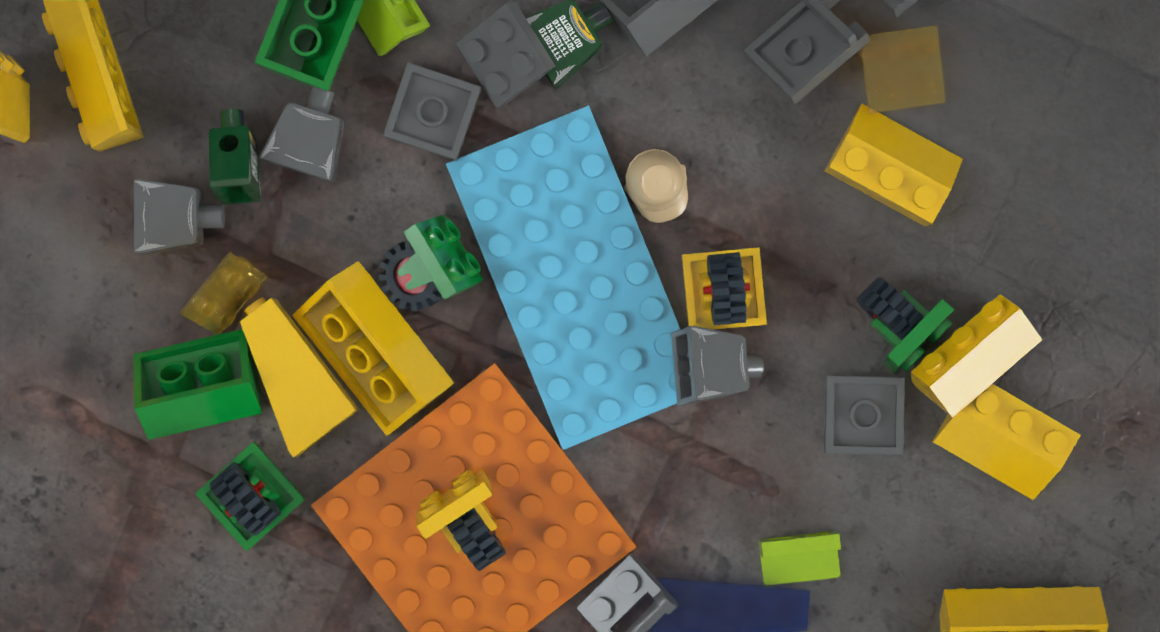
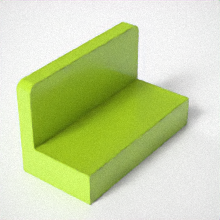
(391, 22)
(800, 557)

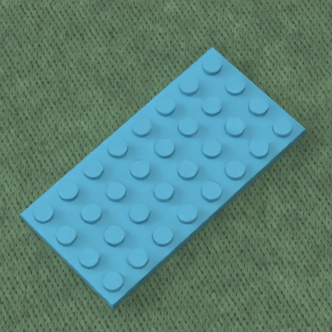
(572, 274)

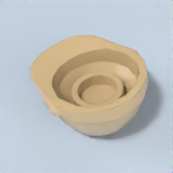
(657, 185)

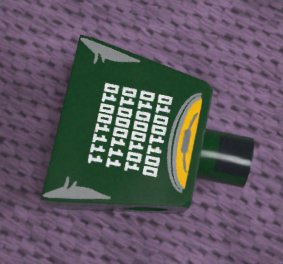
(569, 36)
(234, 160)

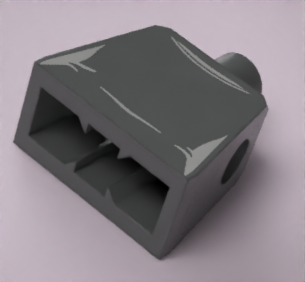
(307, 138)
(171, 217)
(711, 365)

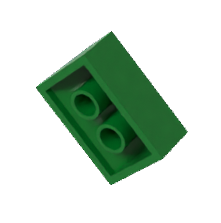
(308, 40)
(195, 384)

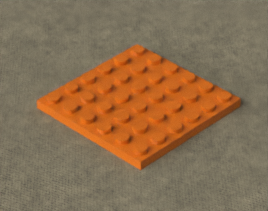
(544, 509)

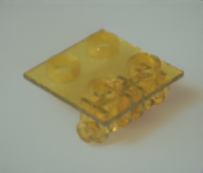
(903, 69)
(224, 294)

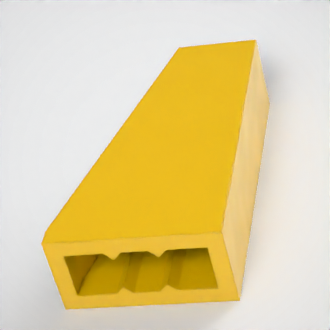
(295, 377)

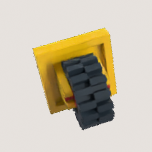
(724, 289)
(463, 518)

